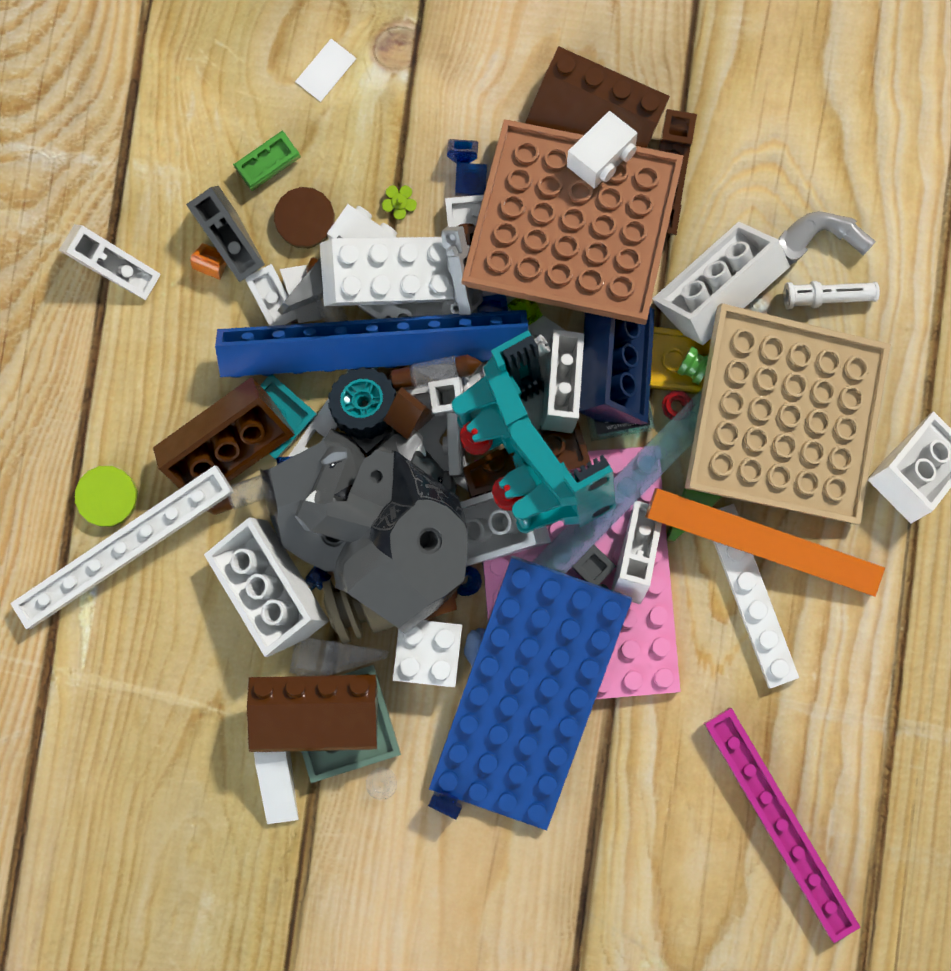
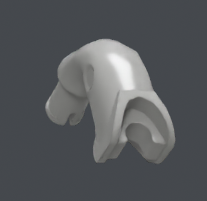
(804, 229)

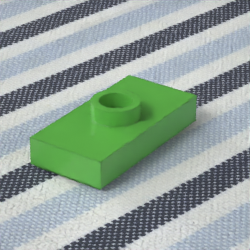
(267, 160)

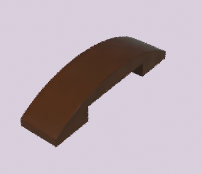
(677, 139)

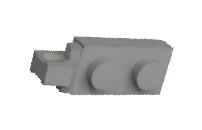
(457, 251)

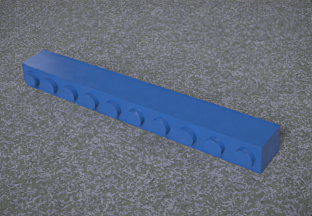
(363, 343)

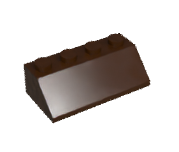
(225, 435)
(312, 713)

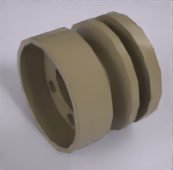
(348, 612)

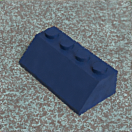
(616, 369)

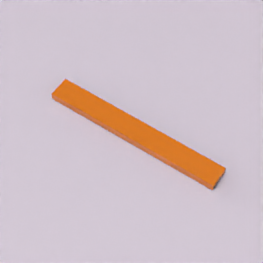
(764, 542)

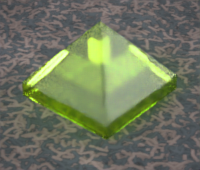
(531, 307)

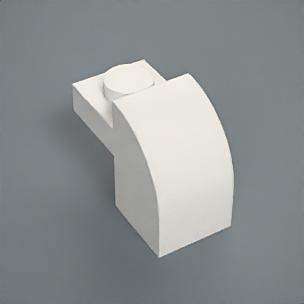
(439, 395)

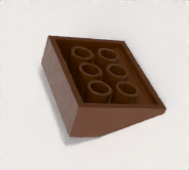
(582, 92)

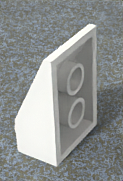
(917, 470)
(494, 531)

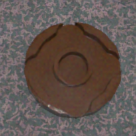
(304, 217)

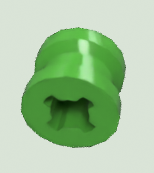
(693, 365)

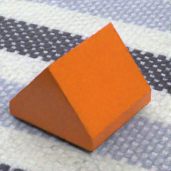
(208, 261)

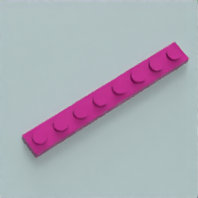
(782, 825)

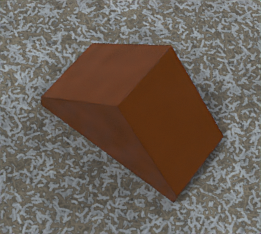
(407, 414)

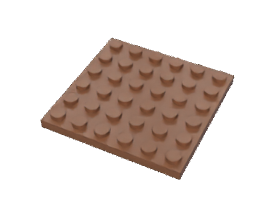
(561, 240)

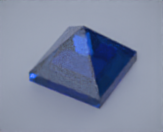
(462, 150)

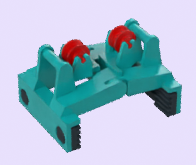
(540, 486)

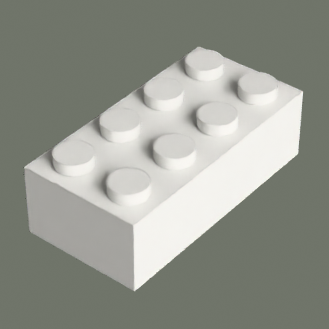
(385, 271)

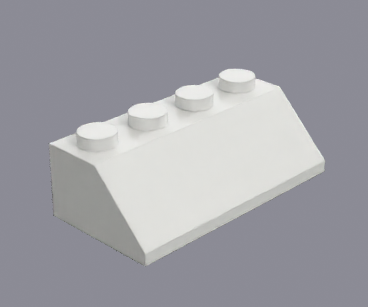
(726, 273)
(265, 587)

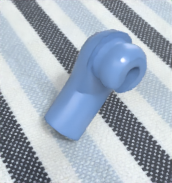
(472, 644)

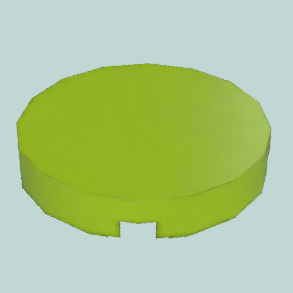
(106, 496)

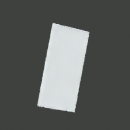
(325, 70)
(292, 277)

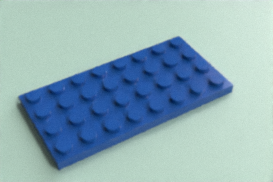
(530, 692)

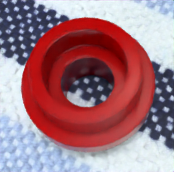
(672, 396)

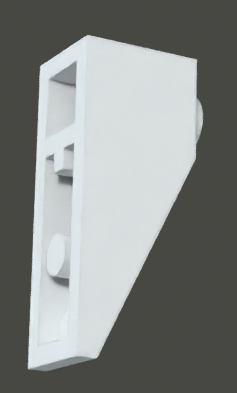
(109, 261)
(637, 554)
(277, 786)

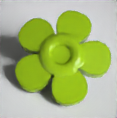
(399, 201)

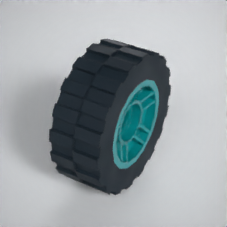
(347, 398)

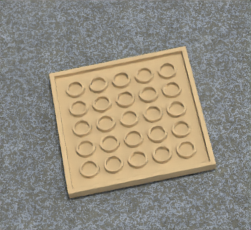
(788, 415)

